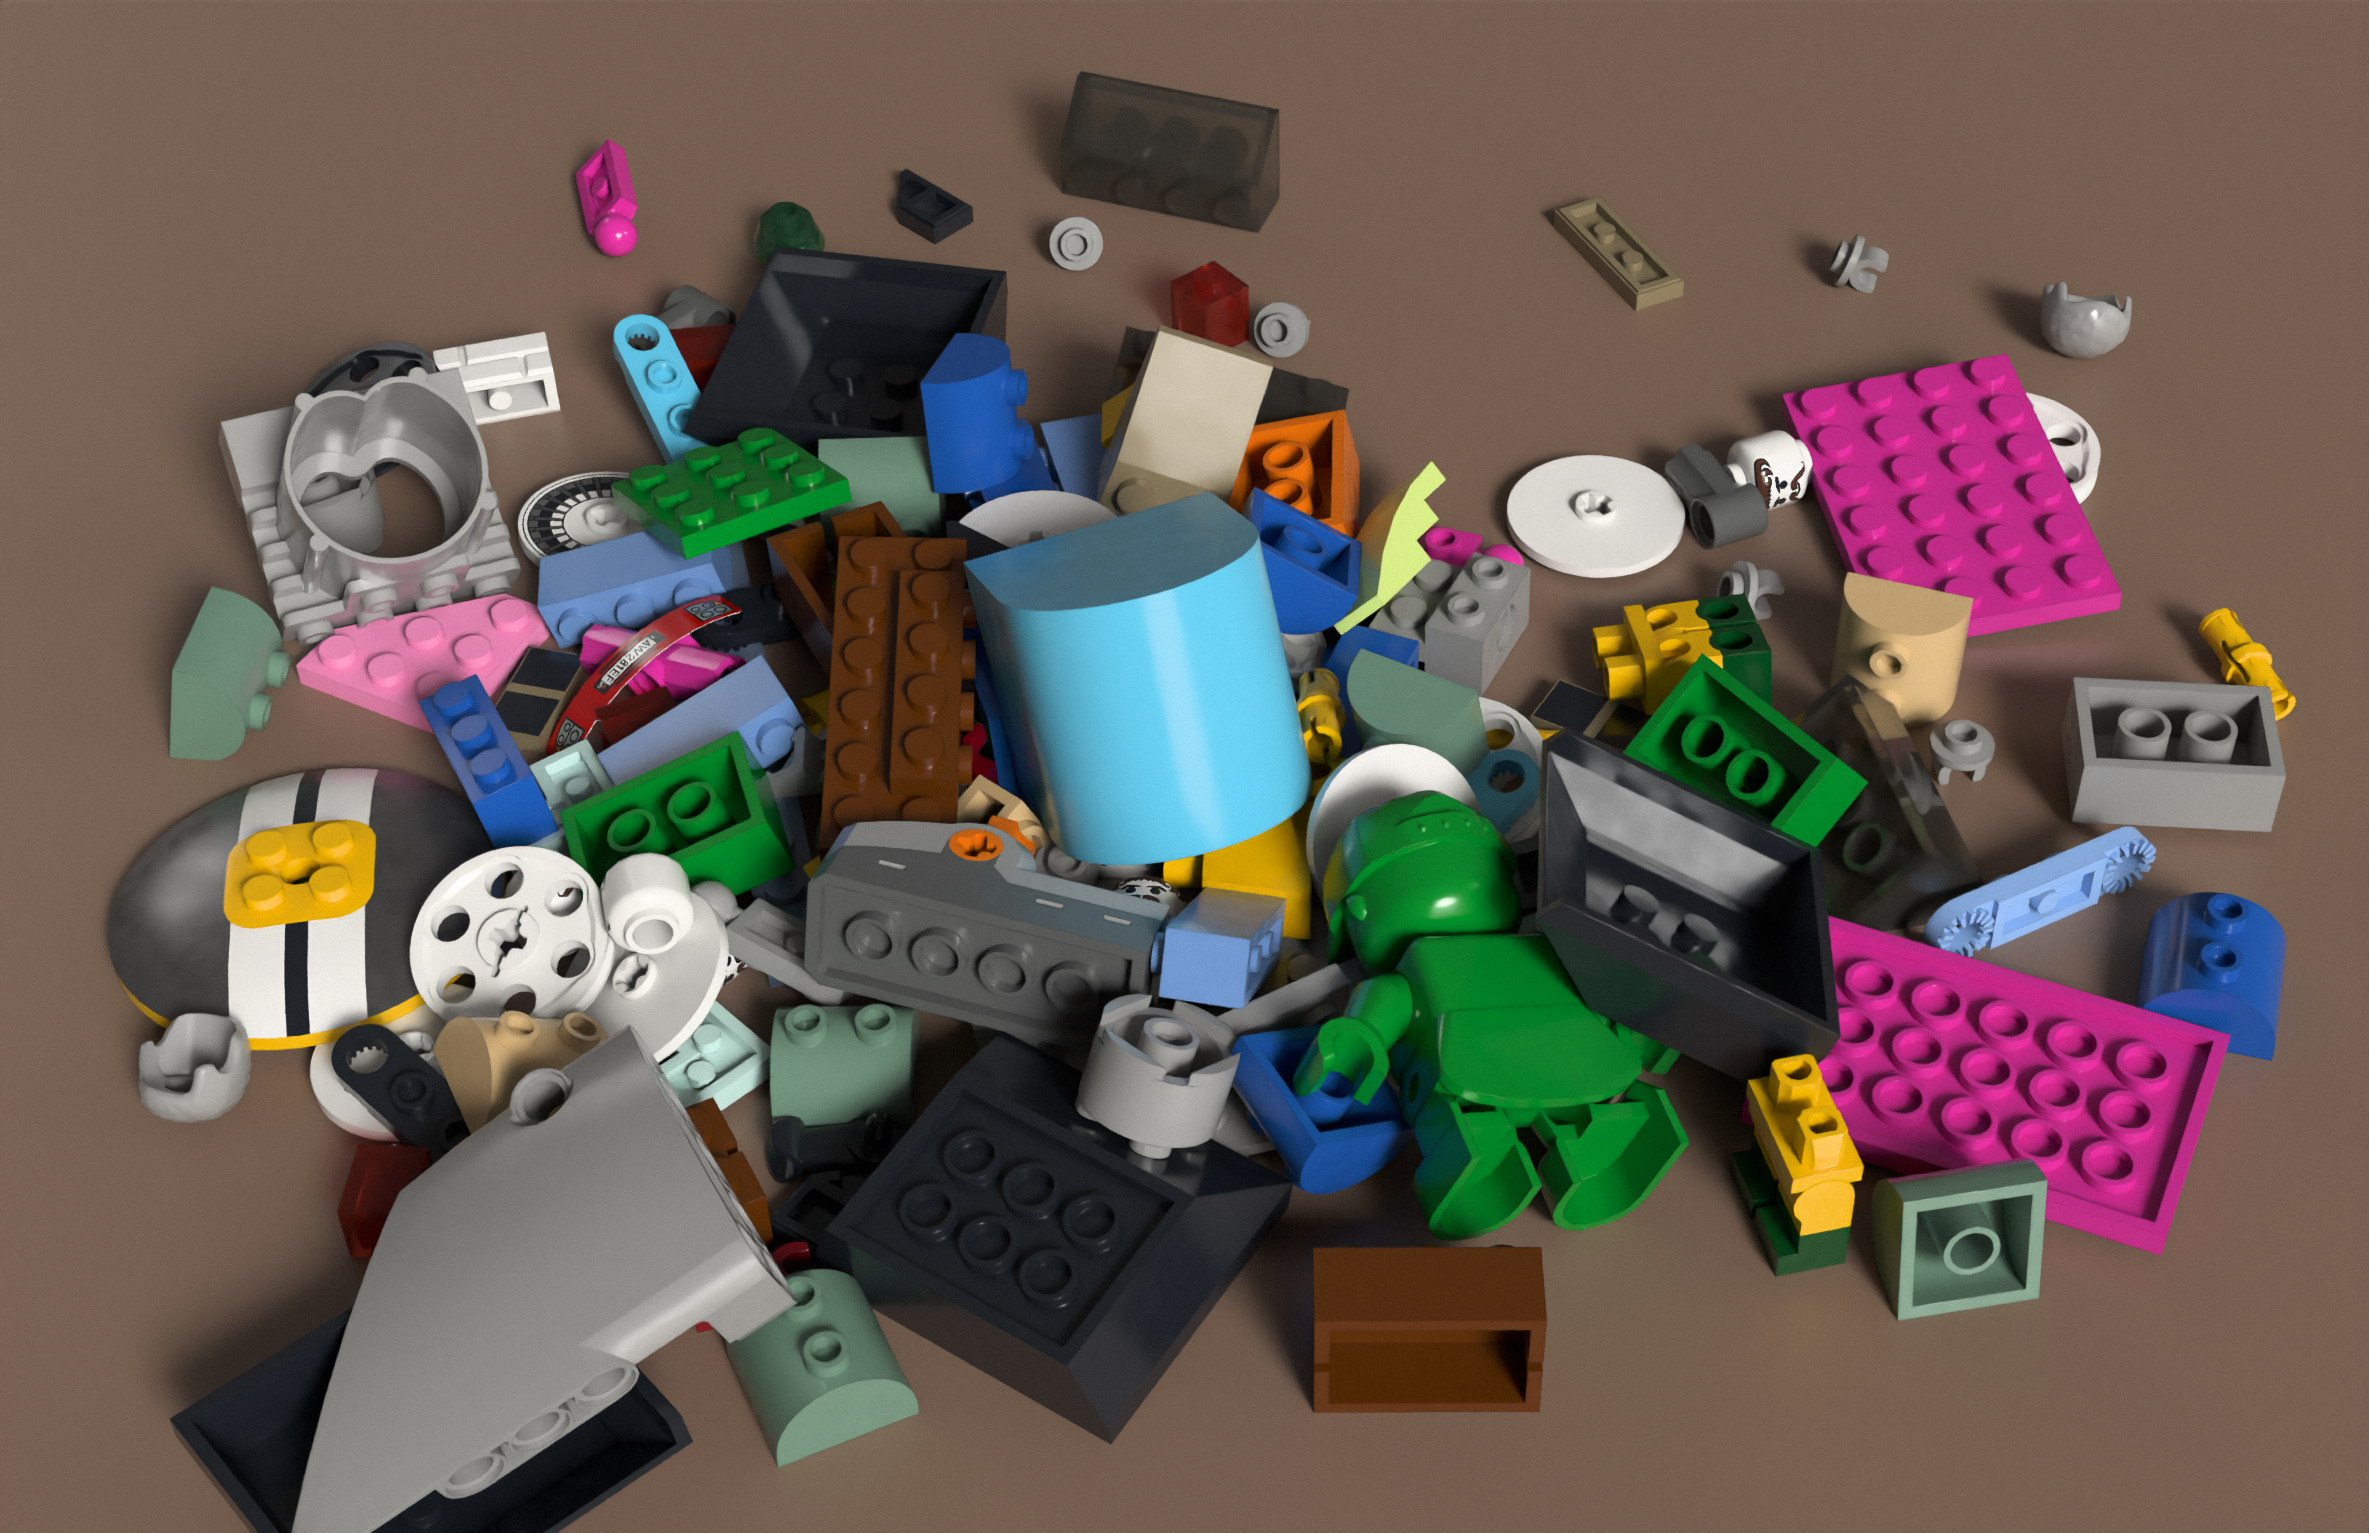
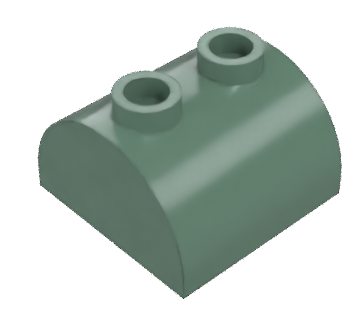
(890, 472)
(224, 677)
(1416, 708)
(845, 1063)
(1960, 1237)
(821, 1369)

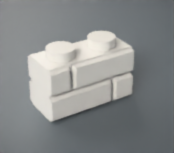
(505, 377)

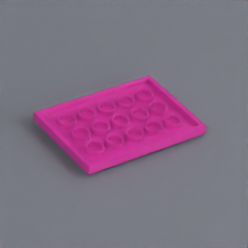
(1953, 492)
(1992, 1065)

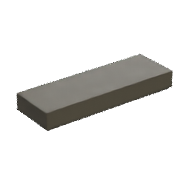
(1618, 253)

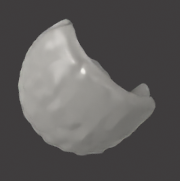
(2082, 324)
(195, 1068)

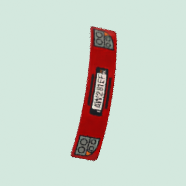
(628, 661)

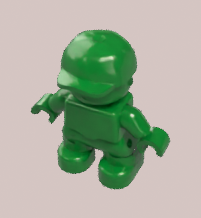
(1481, 1030)

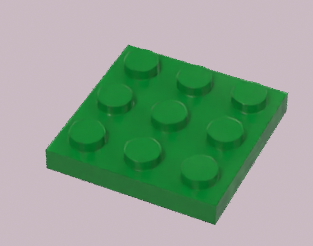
(729, 492)

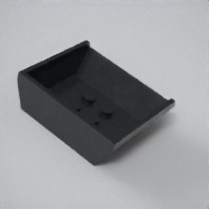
(842, 346)
(1683, 912)
(1048, 1238)
(262, 1426)

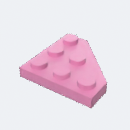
(417, 653)

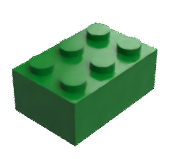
(1746, 754)
(700, 809)

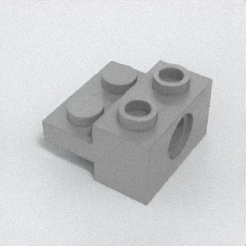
(1461, 617)

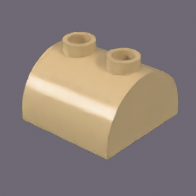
(1902, 644)
(492, 1054)

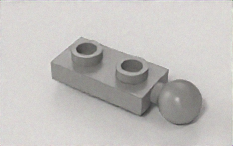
(768, 941)

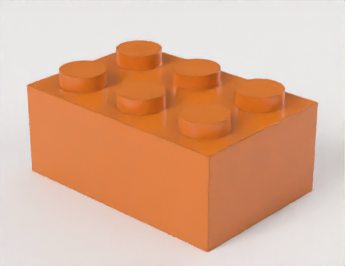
(1306, 465)

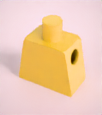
(1262, 865)

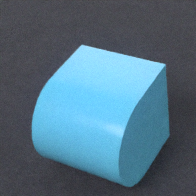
(1144, 683)

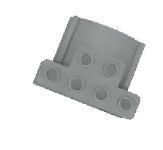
(346, 434)

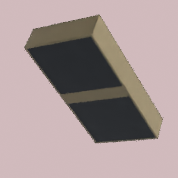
(539, 696)
(1589, 714)

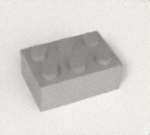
(2172, 754)

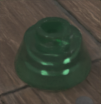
(786, 226)

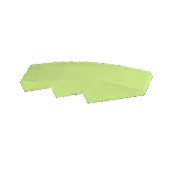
(1390, 544)

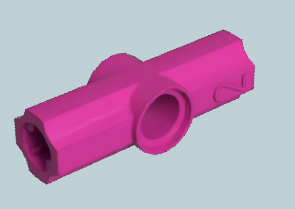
(680, 667)

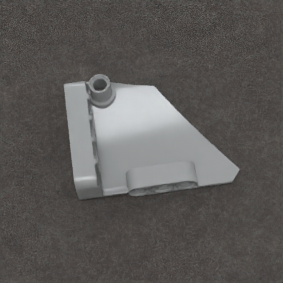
(531, 1288)

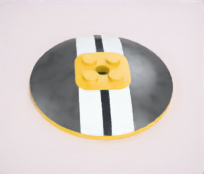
(225, 933)

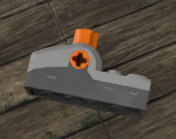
(973, 932)

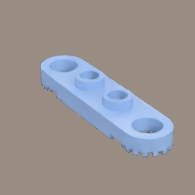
(2040, 893)

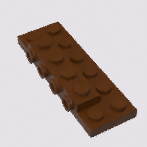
(898, 684)

